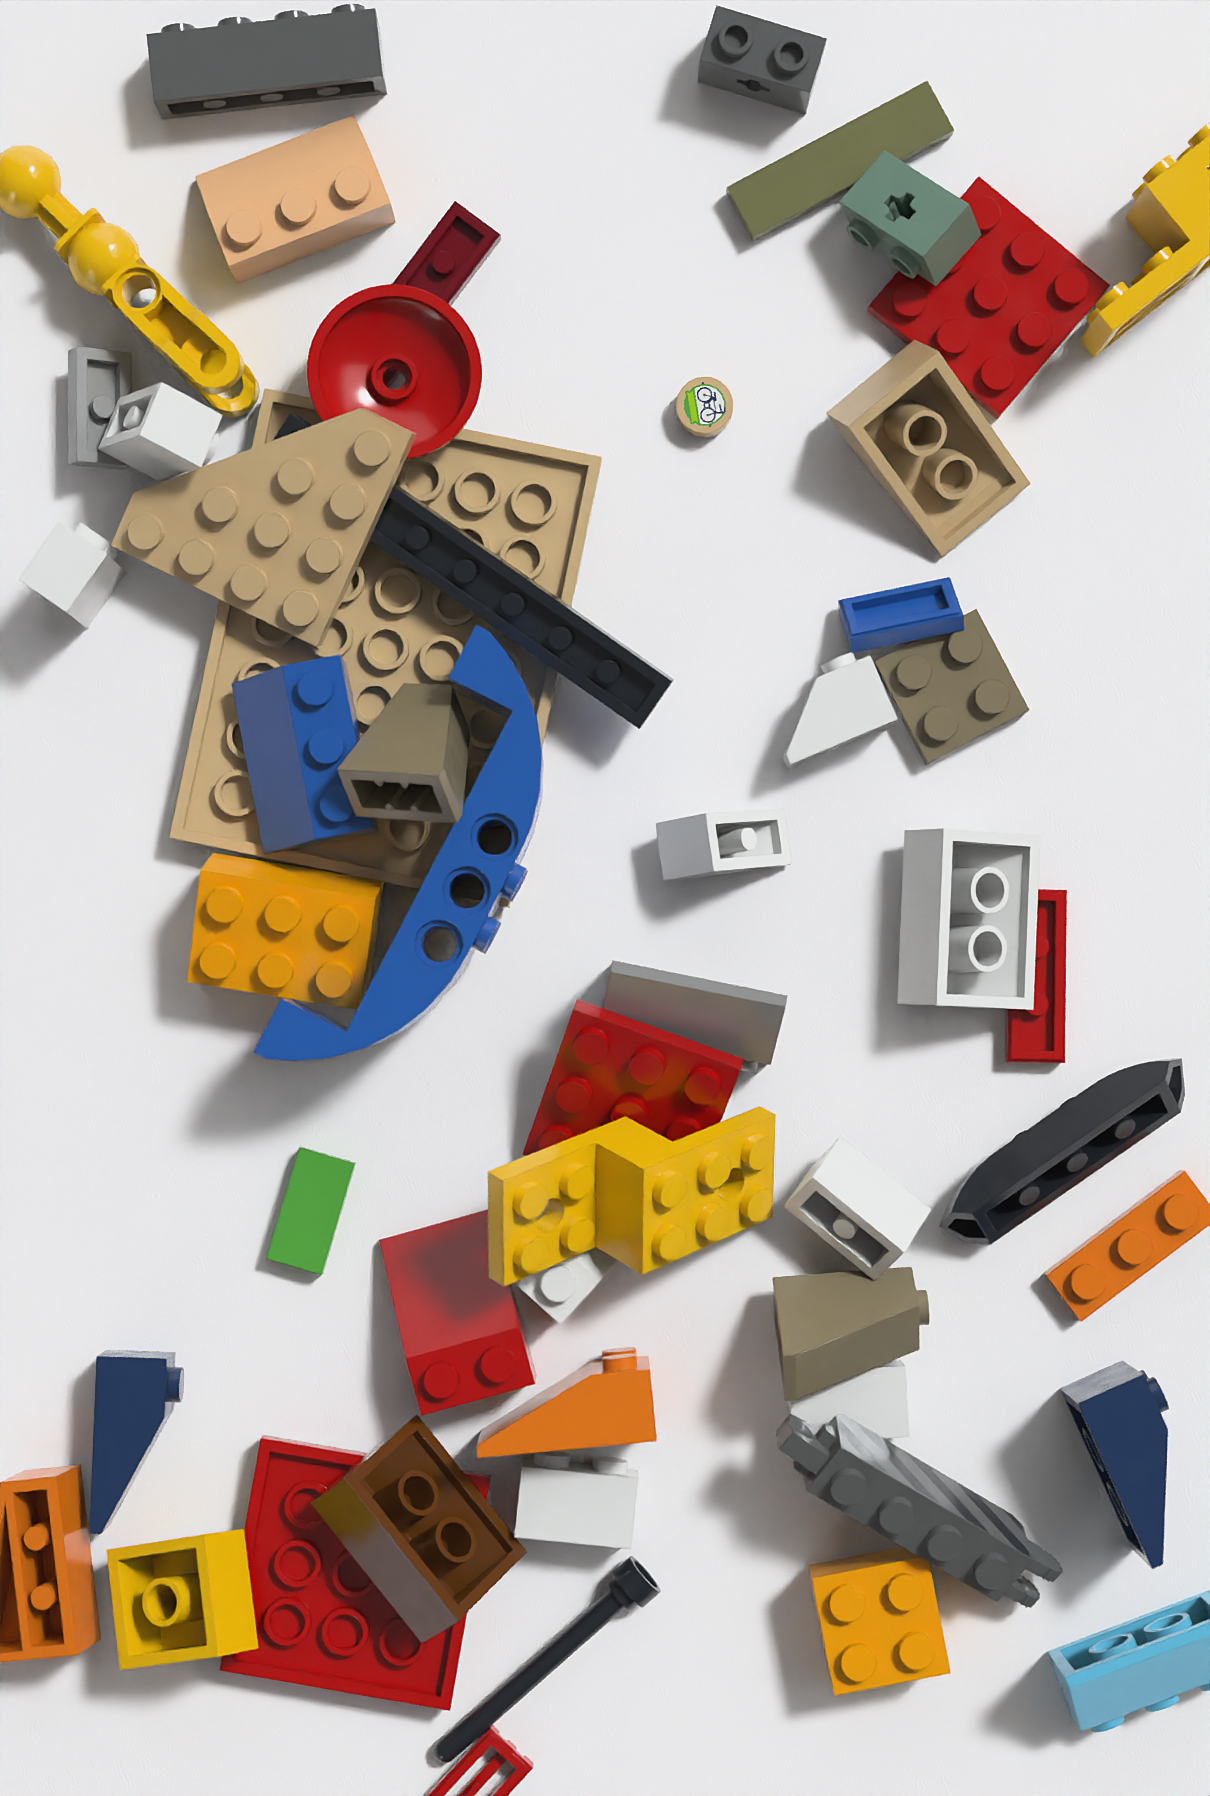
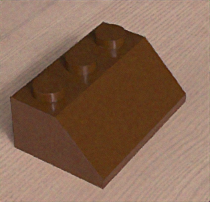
(419, 1529)

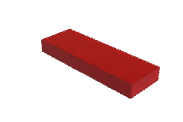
(1040, 1032)

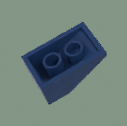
(1128, 1445)

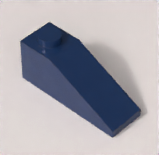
(130, 1410)

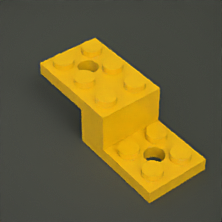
(1175, 224)
(630, 1195)

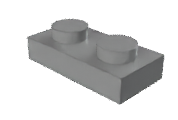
(94, 387)

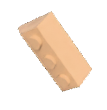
(295, 199)

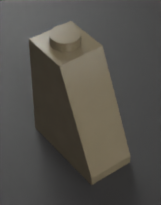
(411, 758)
(844, 1325)

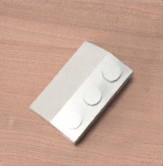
(968, 918)

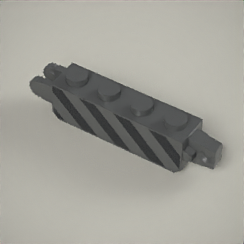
(916, 1507)

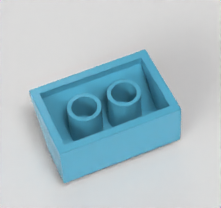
(1136, 1664)

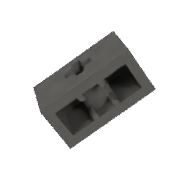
(761, 59)

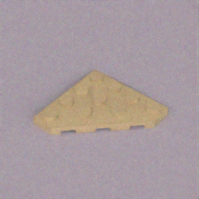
(276, 522)

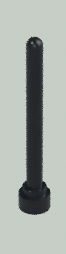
(629, 1588)

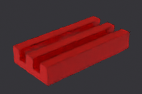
(505, 1752)

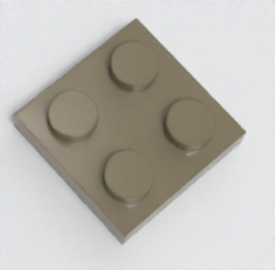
(951, 688)

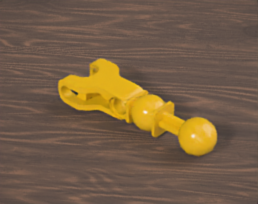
(109, 264)

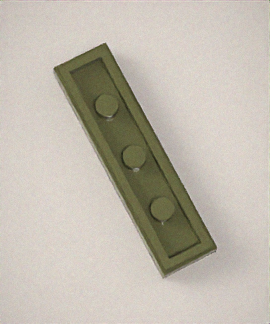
(838, 160)

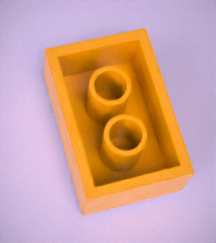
(284, 930)

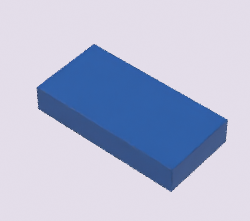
(901, 615)

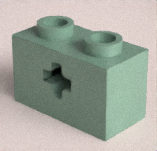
(909, 219)

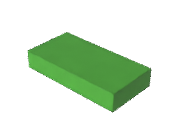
(311, 1210)

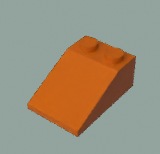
(592, 1407)

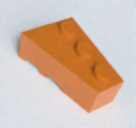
(45, 1566)

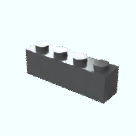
(266, 62)

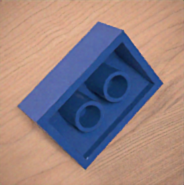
(294, 736)

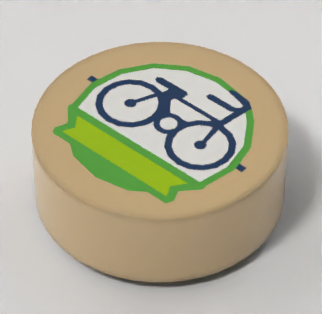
(704, 406)

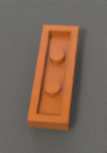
(1130, 1245)

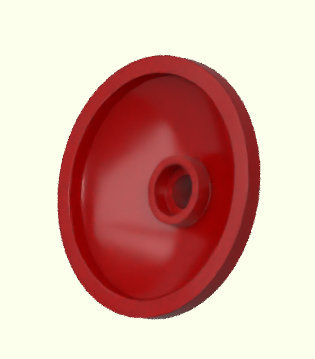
(405, 333)

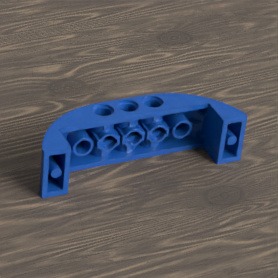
(505, 796)

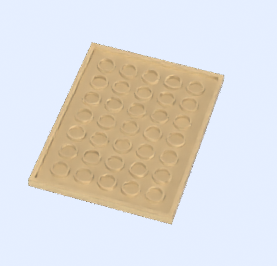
(392, 630)

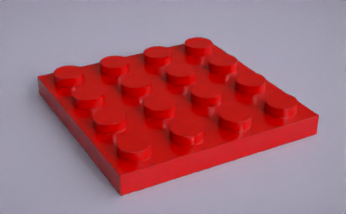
(315, 1604)

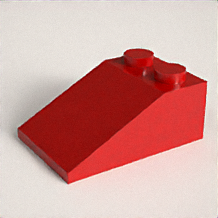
(454, 1320)

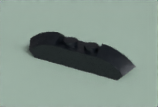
(1064, 1149)

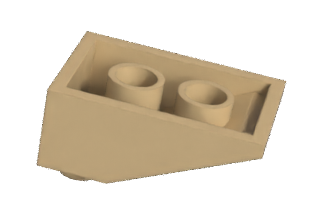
(929, 446)

